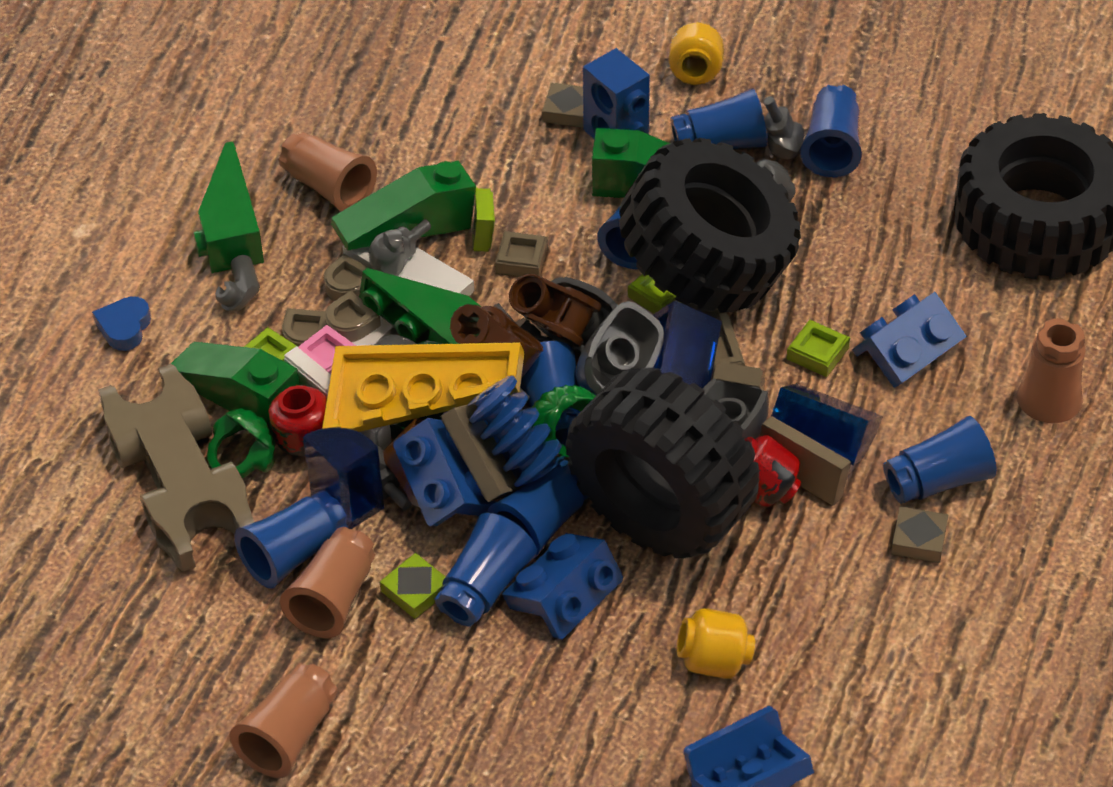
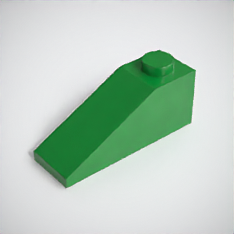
(619, 159)
(431, 193)
(227, 216)
(236, 376)

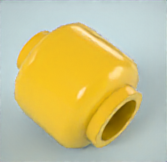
(696, 53)
(715, 643)

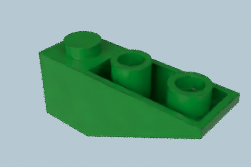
(412, 307)

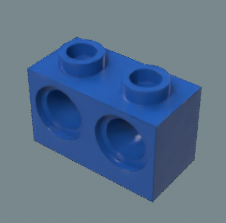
(615, 94)

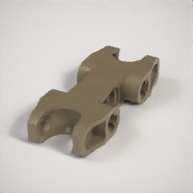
(165, 438)

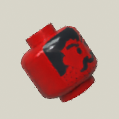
(295, 414)
(776, 471)

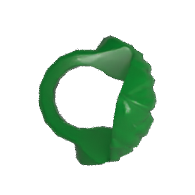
(555, 402)
(261, 452)

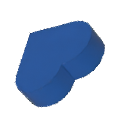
(123, 322)

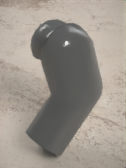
(243, 289)

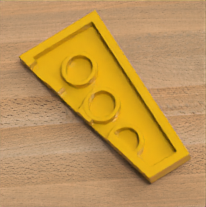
(406, 382)

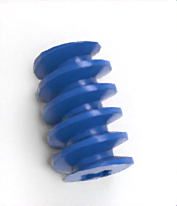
(516, 431)

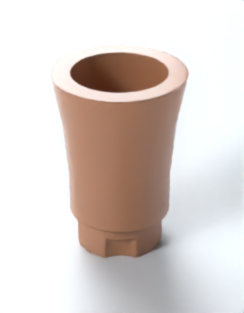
(328, 169)
(1054, 373)
(328, 585)
(284, 721)

